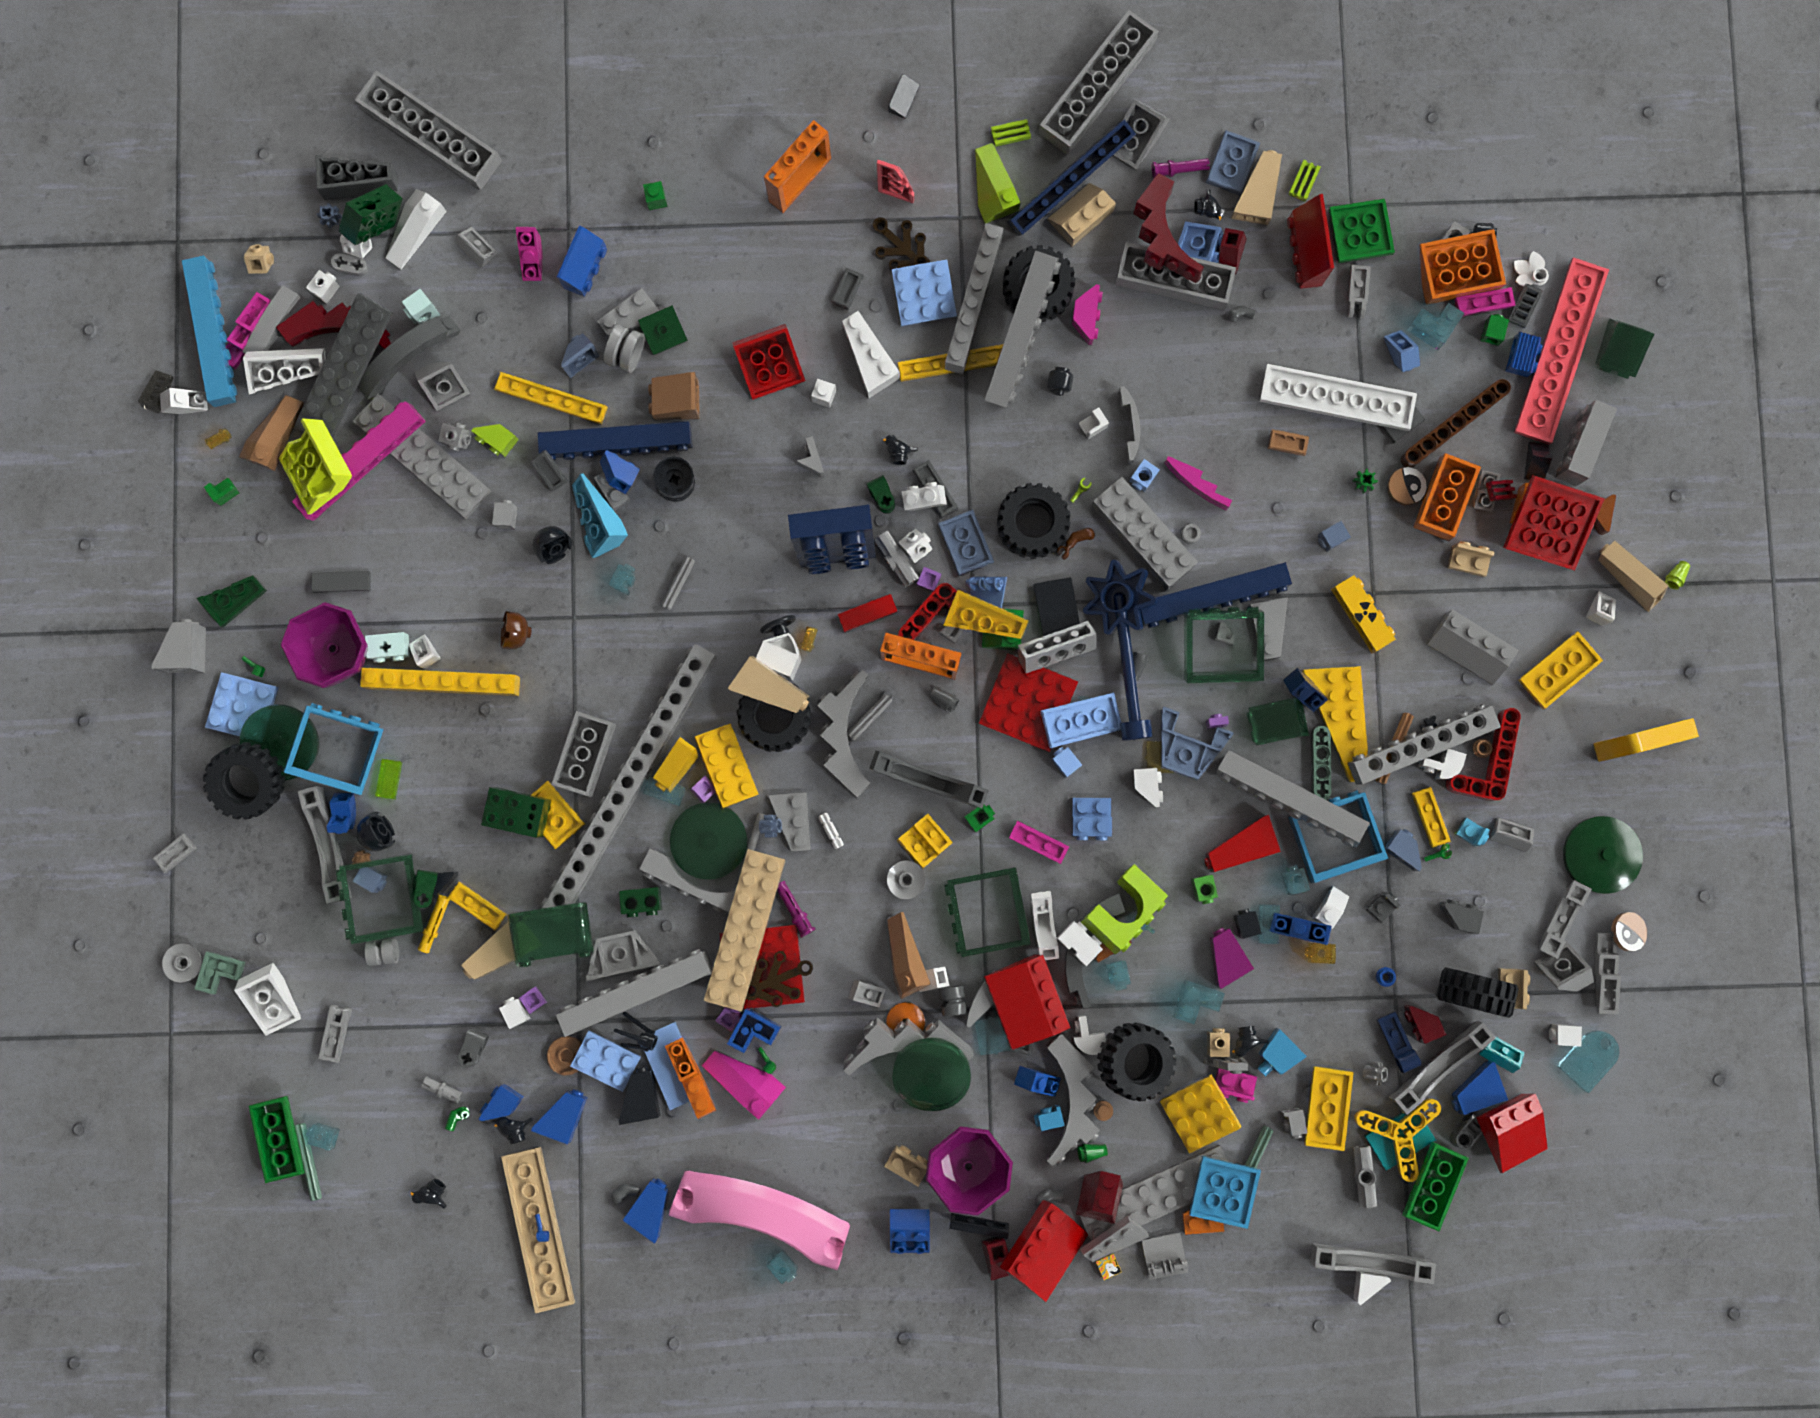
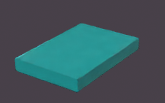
(1384, 1147)

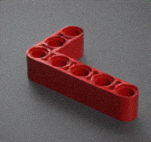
(1495, 762)

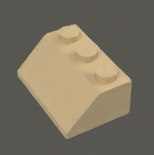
(1082, 213)

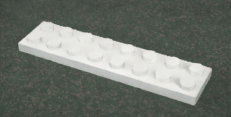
(1338, 397)

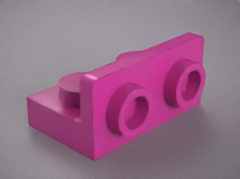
(1236, 1085)

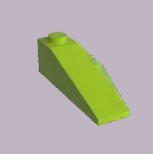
(994, 187)

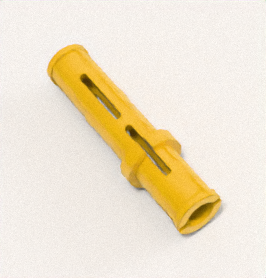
(431, 929)

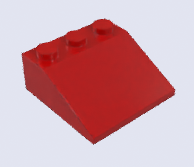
(768, 361)
(1514, 1131)

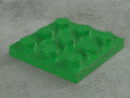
(1361, 230)

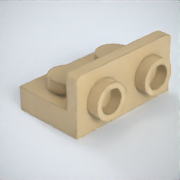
(1470, 559)
(1522, 980)
(907, 1165)

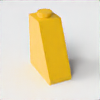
(675, 765)

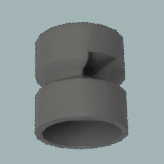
(952, 1000)

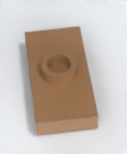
(1288, 442)

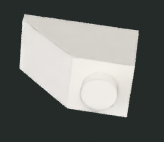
(1331, 907)

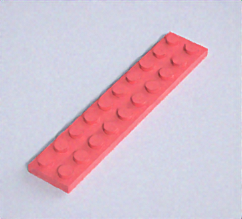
(1561, 351)

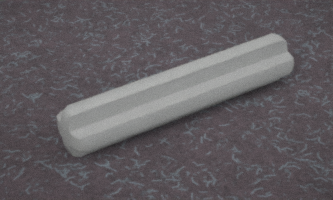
(678, 583)
(869, 717)

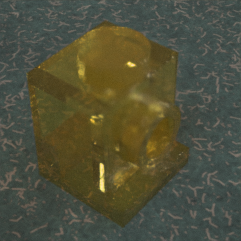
(1312, 950)

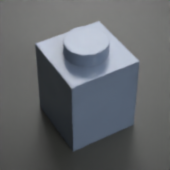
(1333, 536)
(370, 879)

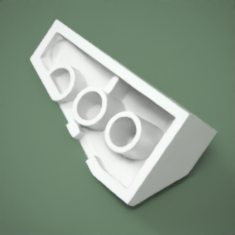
(416, 222)

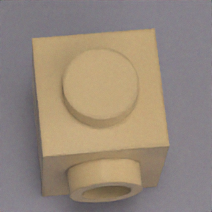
(1218, 1043)

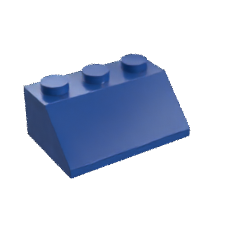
(582, 262)

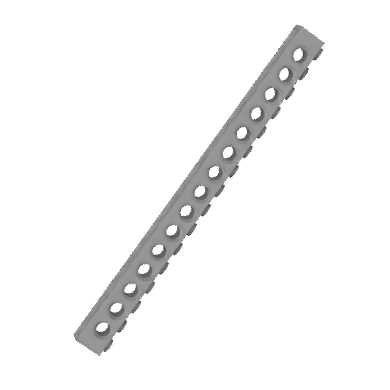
(638, 778)

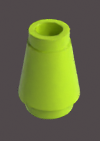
(1677, 576)

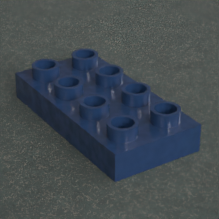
(833, 538)

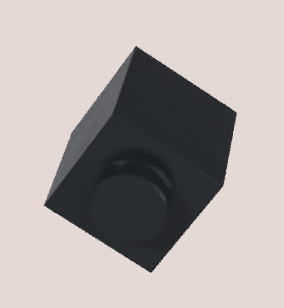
(1247, 923)

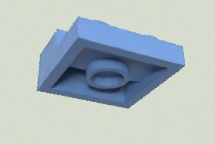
(1201, 241)
(1091, 818)

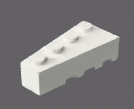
(870, 357)
(280, 367)

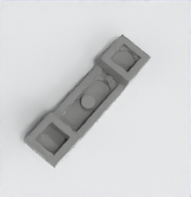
(1127, 402)
(1563, 917)

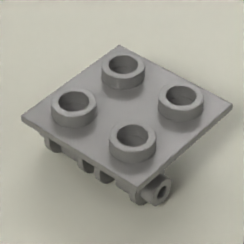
(1164, 1256)

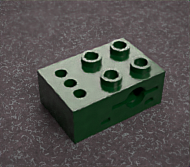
(370, 214)
(516, 812)

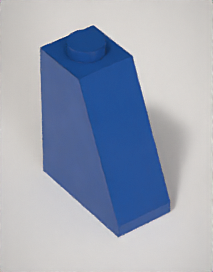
(1479, 1090)
(562, 1118)
(648, 1210)

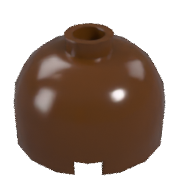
(514, 630)

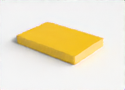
(561, 819)

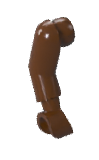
(1077, 536)

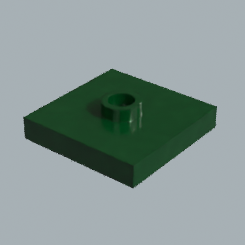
(662, 330)

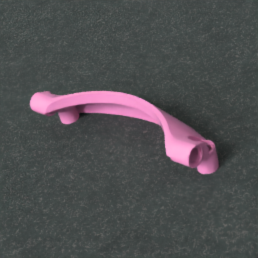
(763, 1209)

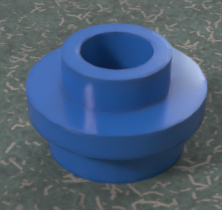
(1391, 980)

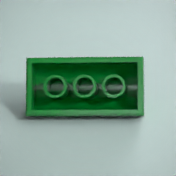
(276, 1139)
(1435, 1186)

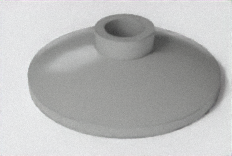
(896, 875)
(173, 965)

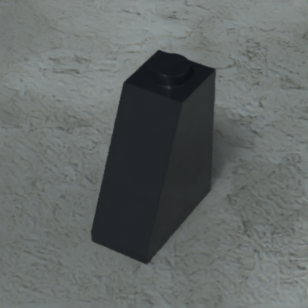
(641, 1098)

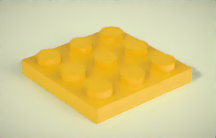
(1200, 1113)

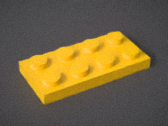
(1560, 670)
(726, 765)
(1328, 1108)

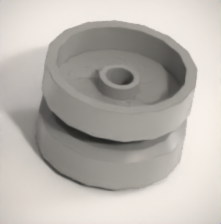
(624, 348)

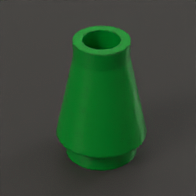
(1091, 1152)

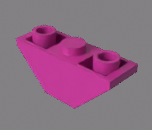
(530, 253)
(1086, 314)

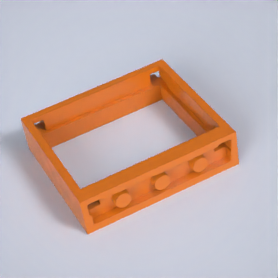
(798, 166)
(920, 656)

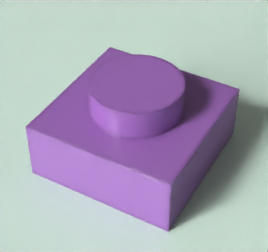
(929, 579)
(1217, 721)
(703, 789)
(532, 1000)
(728, 1018)

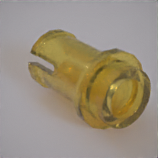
(218, 438)
(809, 638)

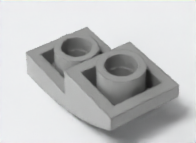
(1481, 498)

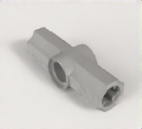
(896, 559)
(1365, 1189)

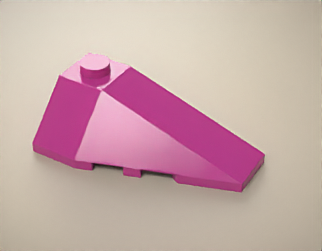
(748, 1085)

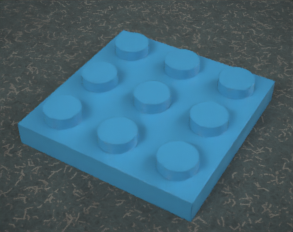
(1224, 1192)

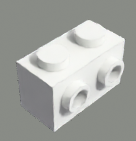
(922, 498)

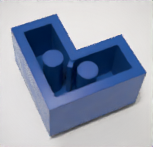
(753, 1025)

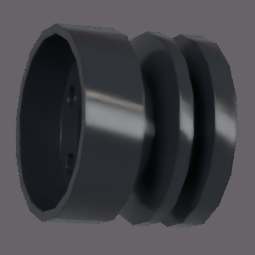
(674, 468)

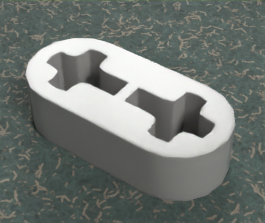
(349, 260)

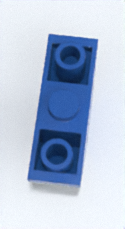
(1300, 929)

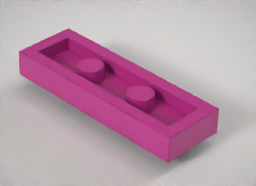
(1485, 301)
(1038, 842)

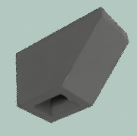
(1463, 918)

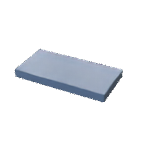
(1081, 720)
(663, 1068)

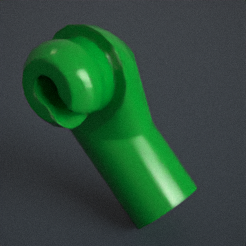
(456, 1115)

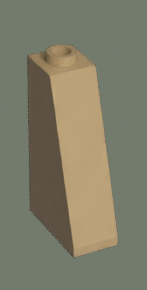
(1259, 194)
(1633, 575)
(766, 685)
(491, 955)

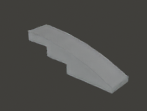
(278, 310)
(1606, 974)

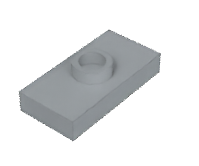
(174, 853)

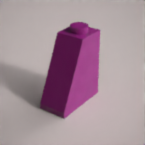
(1228, 958)

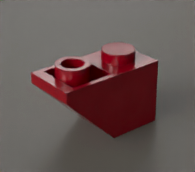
(1232, 248)
(1426, 1025)
(995, 1253)

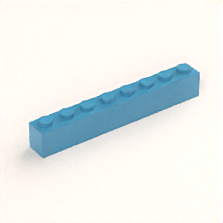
(209, 331)

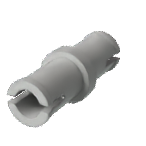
(441, 1090)

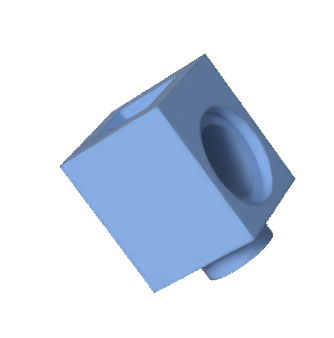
(1148, 469)
(1066, 761)

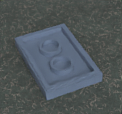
(1232, 162)
(965, 543)

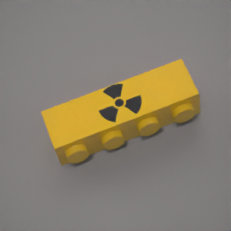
(1363, 614)

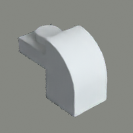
(1448, 766)
(1087, 1042)

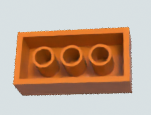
(1447, 497)

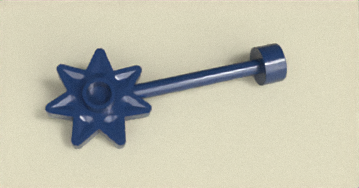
(1120, 602)

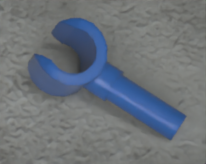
(541, 1236)

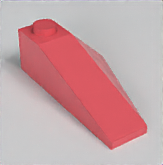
(893, 182)

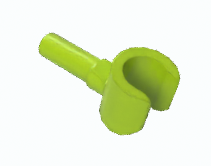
(1079, 491)

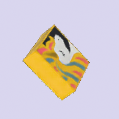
(1108, 1266)

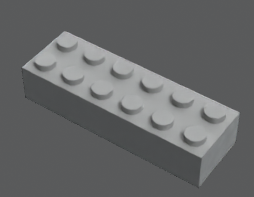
(1211, 289)
(1144, 533)

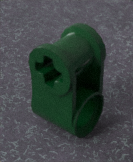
(880, 492)
(424, 883)

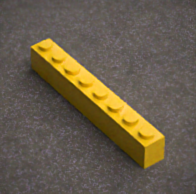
(440, 681)

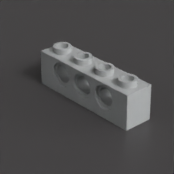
(1057, 647)

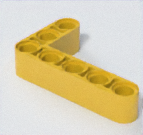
(1646, 740)

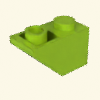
(497, 437)

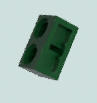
(640, 897)

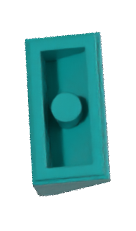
(1503, 1055)

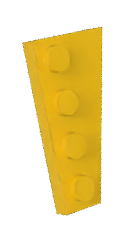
(978, 615)

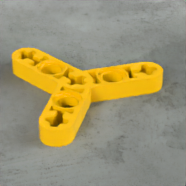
(1398, 1141)

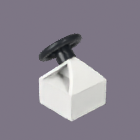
(781, 651)

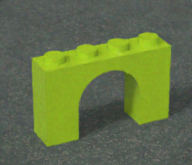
(1148, 899)

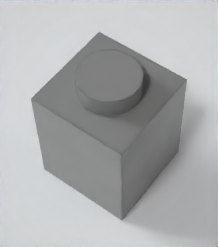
(504, 515)

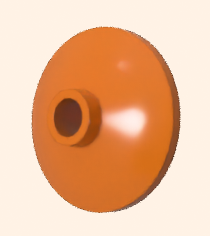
(904, 1011)

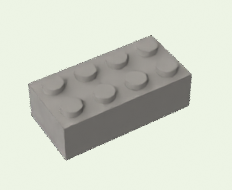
(1585, 443)
(584, 754)

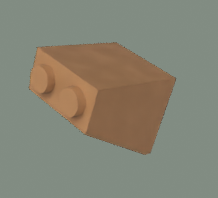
(674, 397)

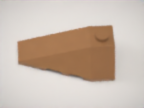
(272, 435)
(906, 962)

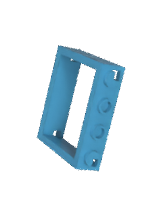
(335, 715)
(1380, 852)

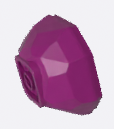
(310, 640)
(971, 1189)

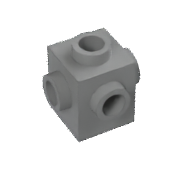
(455, 436)

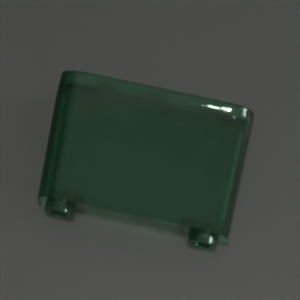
(550, 933)

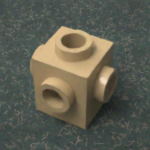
(258, 259)

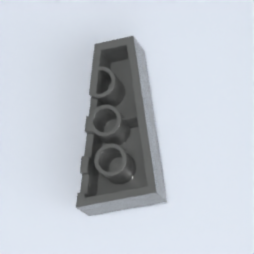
(351, 177)

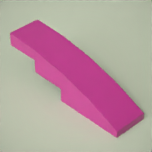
(245, 325)
(1191, 478)

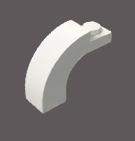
(1044, 925)

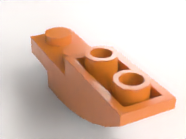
(691, 1078)

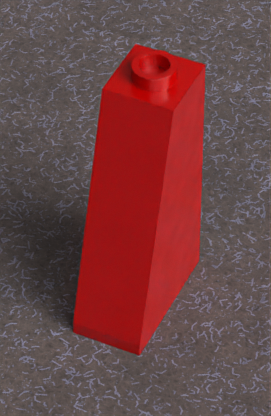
(1247, 845)

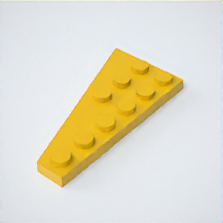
(1343, 710)

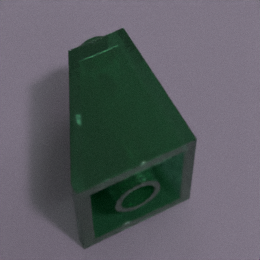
(1623, 348)
(1278, 721)

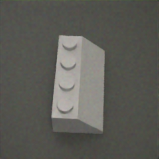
(1472, 647)

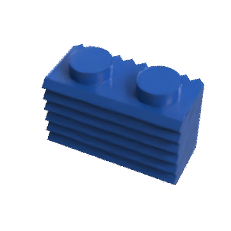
(1523, 354)

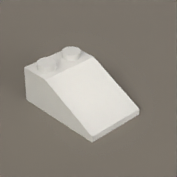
(268, 999)

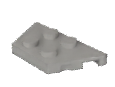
(620, 955)

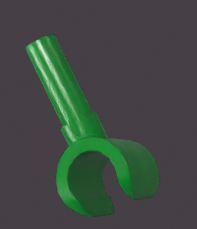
(257, 669)
(1445, 855)
(770, 1066)

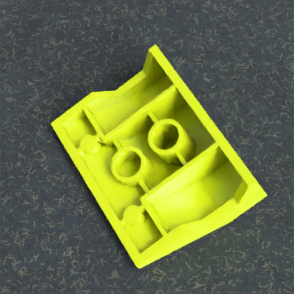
(315, 466)

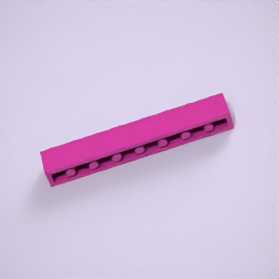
(373, 449)

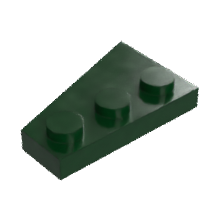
(232, 600)

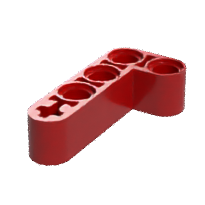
(927, 615)

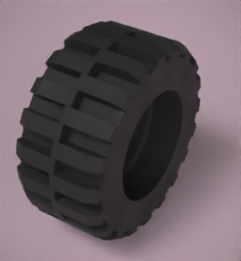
(1020, 265)
(1042, 497)
(771, 741)
(226, 797)
(1477, 992)
(1159, 1066)

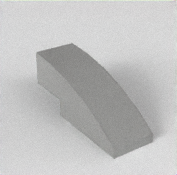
(980, 1004)

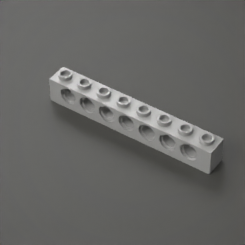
(1486, 722)

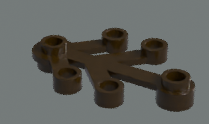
(903, 248)
(773, 980)

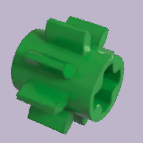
(1366, 475)

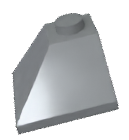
(441, 384)
(1568, 971)

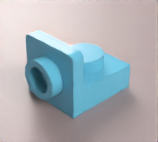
(1472, 833)

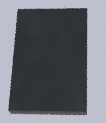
(1056, 605)

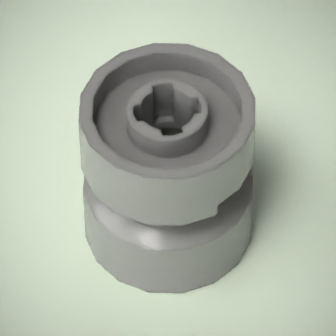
(381, 952)

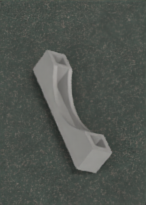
(318, 815)
(661, 867)
(1459, 1050)
(1373, 1262)

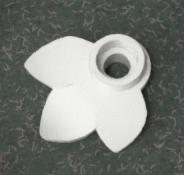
(1530, 268)

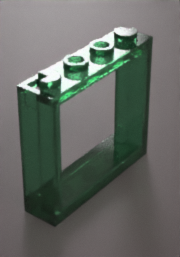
(1222, 676)
(1019, 907)
(347, 912)

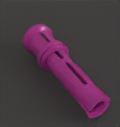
(1171, 168)
(798, 917)

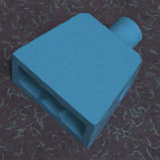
(1279, 1054)

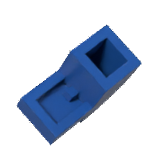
(343, 813)

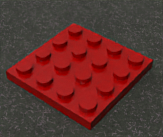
(1553, 522)
(1020, 697)
(774, 940)

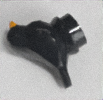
(1208, 206)
(898, 450)
(1247, 1040)
(513, 1129)
(430, 1194)

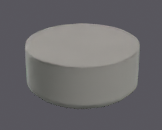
(1190, 533)

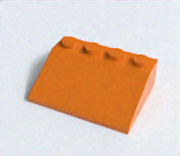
(1460, 266)

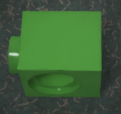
(1209, 881)

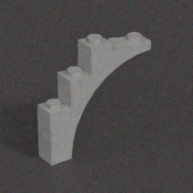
(836, 735)
(883, 1040)
(1080, 1099)

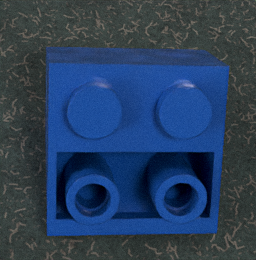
(909, 1231)

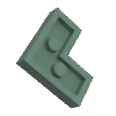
(214, 967)

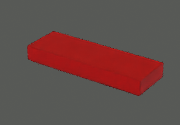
(867, 613)

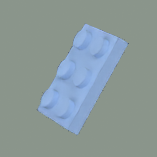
(605, 1061)

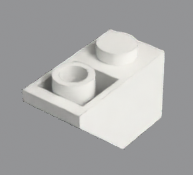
(183, 401)
(1146, 783)

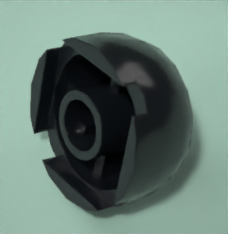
(551, 544)
(375, 832)

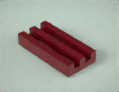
(1508, 489)

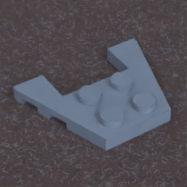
(1185, 754)

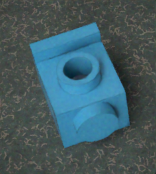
(1049, 1118)

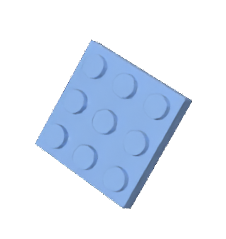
(924, 292)
(236, 701)

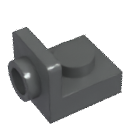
(1383, 906)

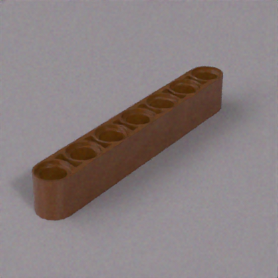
(1461, 417)

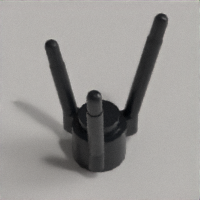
(646, 1040)

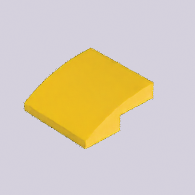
(924, 841)

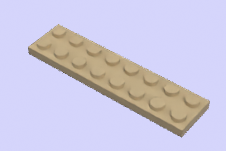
(744, 930)
(543, 1261)

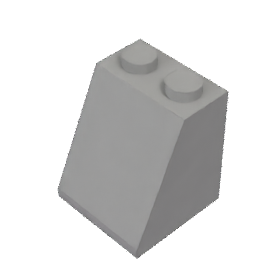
(182, 649)

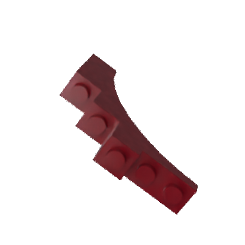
(1155, 231)
(315, 321)

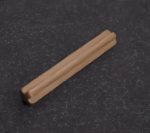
(1401, 731)

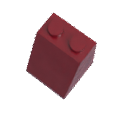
(1100, 1196)

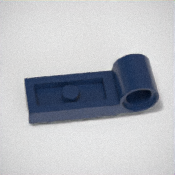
(1398, 1042)

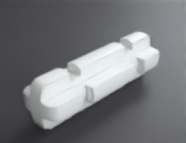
(831, 830)

